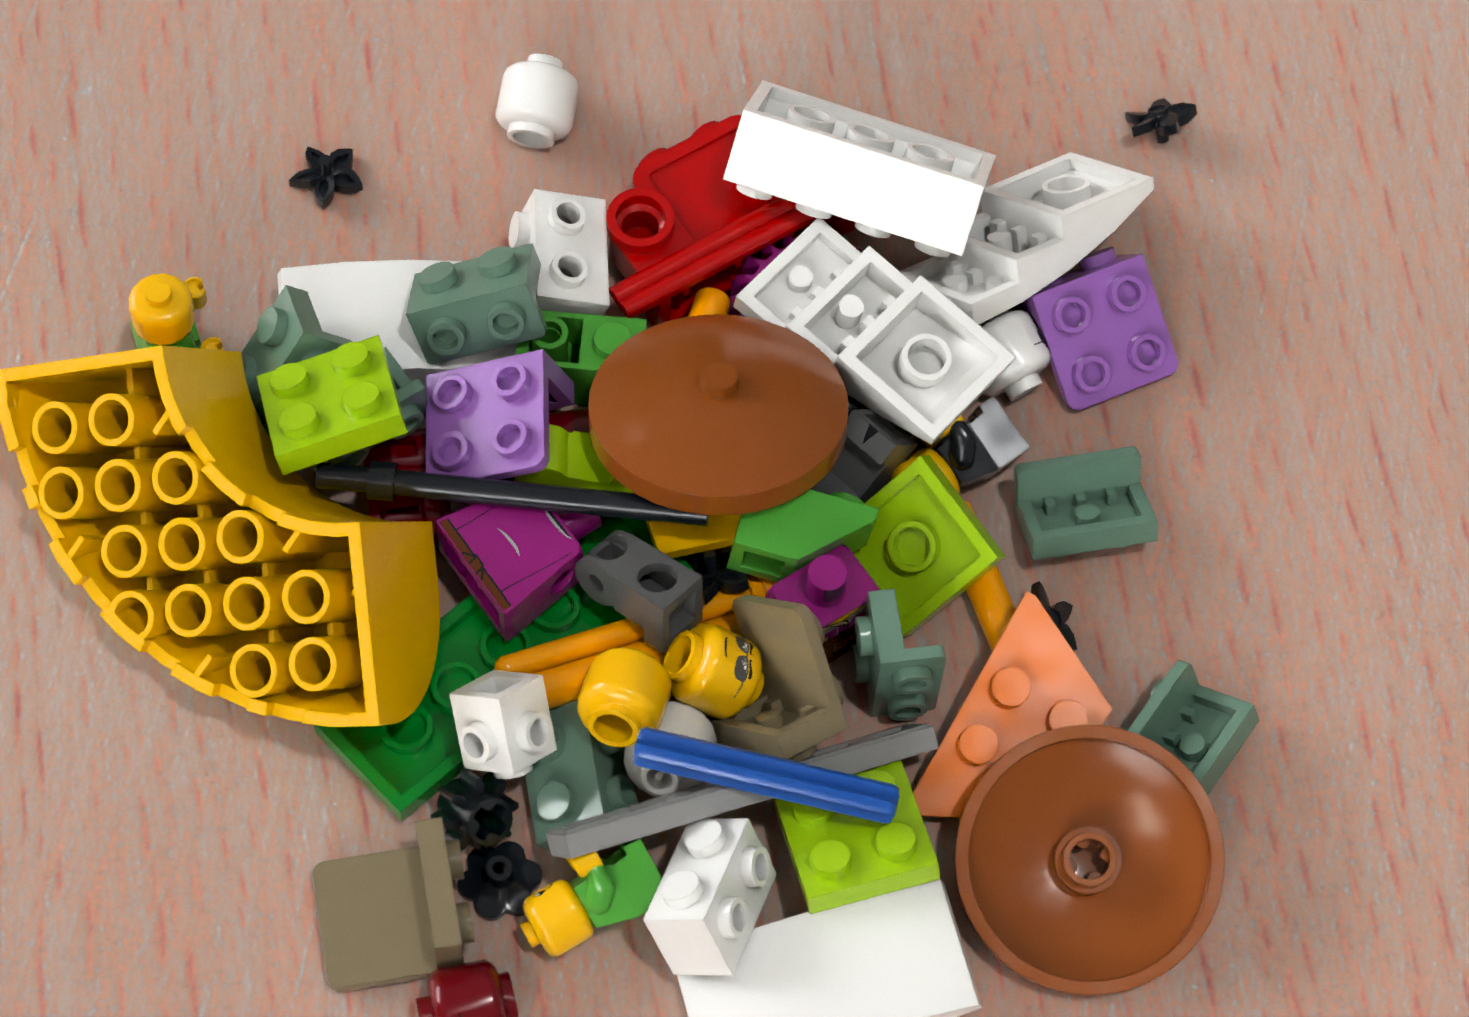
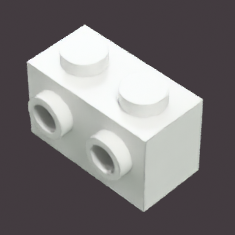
(572, 250)
(710, 897)

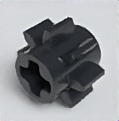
(475, 810)

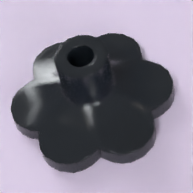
(504, 892)

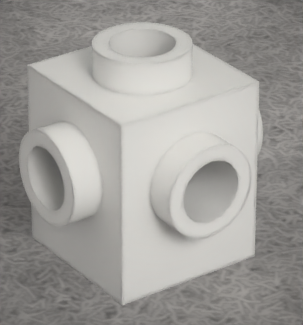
(503, 723)

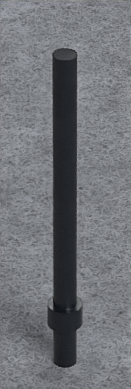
(385, 481)

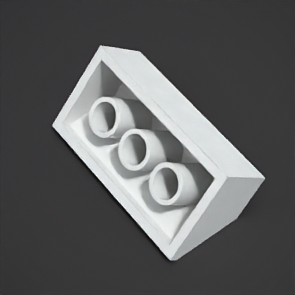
(858, 169)

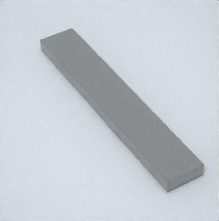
(713, 799)

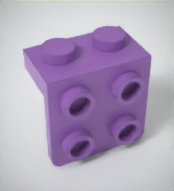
(1103, 328)
(494, 416)

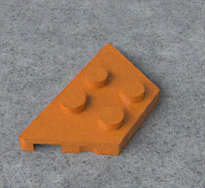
(1022, 691)

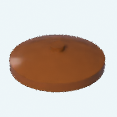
(718, 414)
(1089, 860)

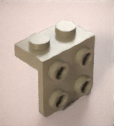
(799, 692)
(393, 912)

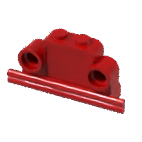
(691, 227)

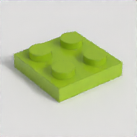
(331, 404)
(925, 543)
(856, 858)

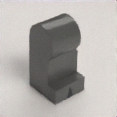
(868, 457)
(643, 586)

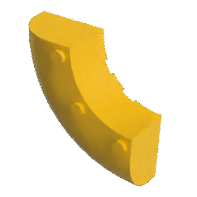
(208, 552)

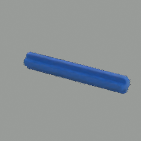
(766, 775)

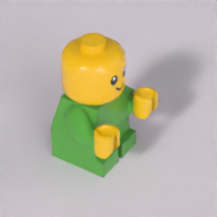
(164, 312)
(599, 896)

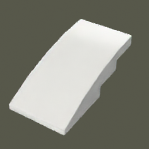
(1034, 232)
(372, 300)
(891, 339)
(854, 960)

